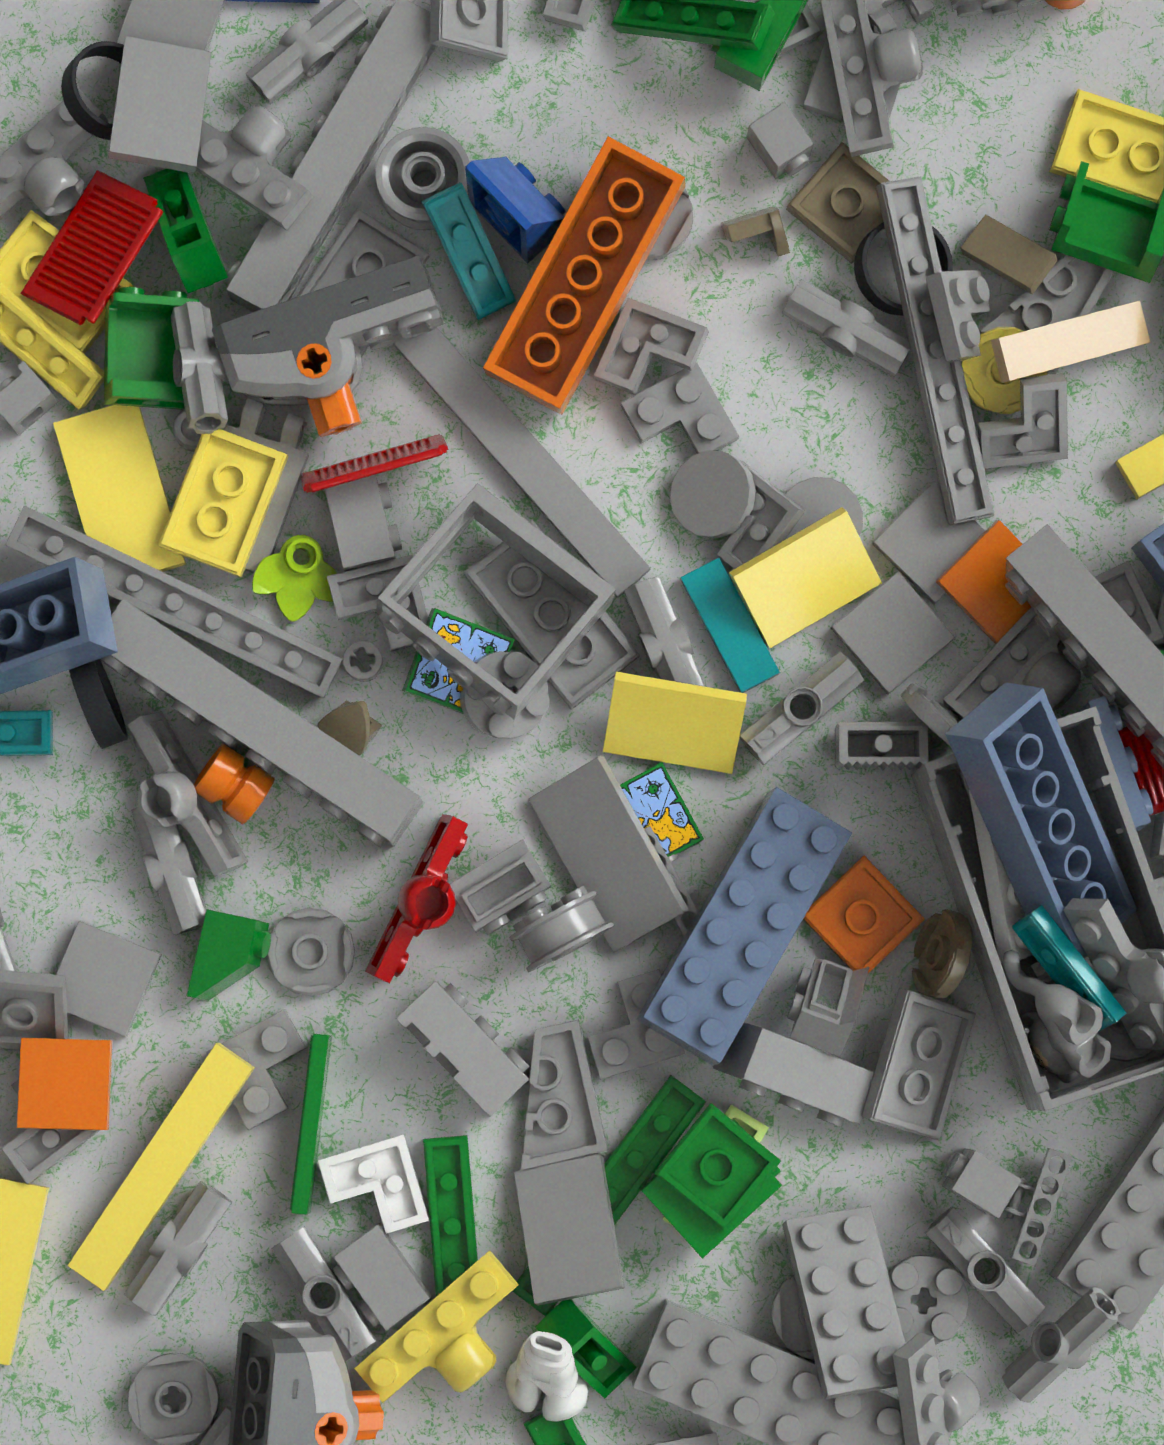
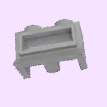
(500, 887)
(826, 1005)

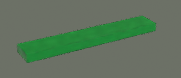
(638, 1156)

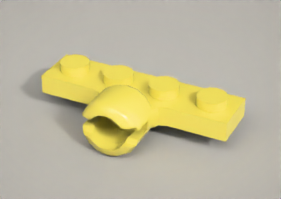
(443, 1334)

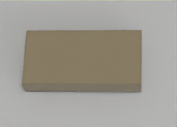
(1009, 254)

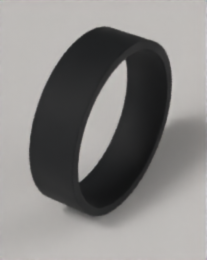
(70, 93)
(865, 283)
(99, 703)

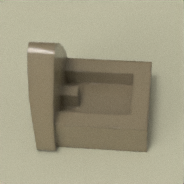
(757, 223)
(350, 725)

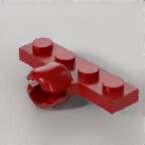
(423, 900)

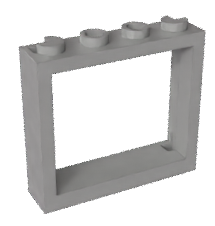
(533, 546)

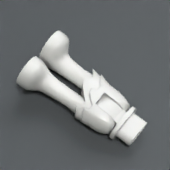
(546, 1367)

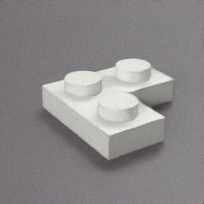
(387, 1172)

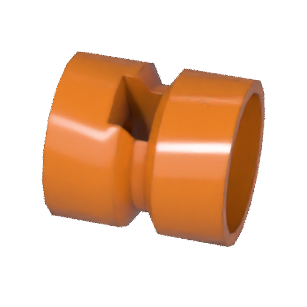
(231, 782)

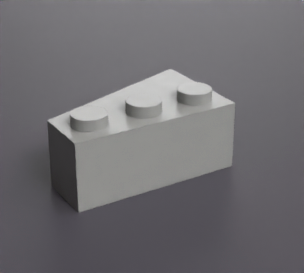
(465, 1046)
(797, 1074)

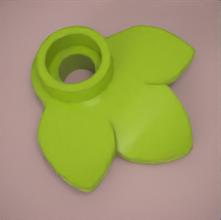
(292, 583)

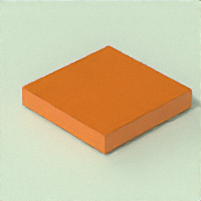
(979, 581)
(862, 916)
(64, 1084)

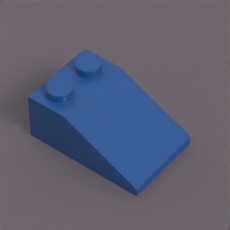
(513, 205)

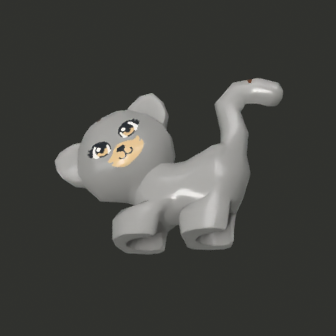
(1062, 1028)

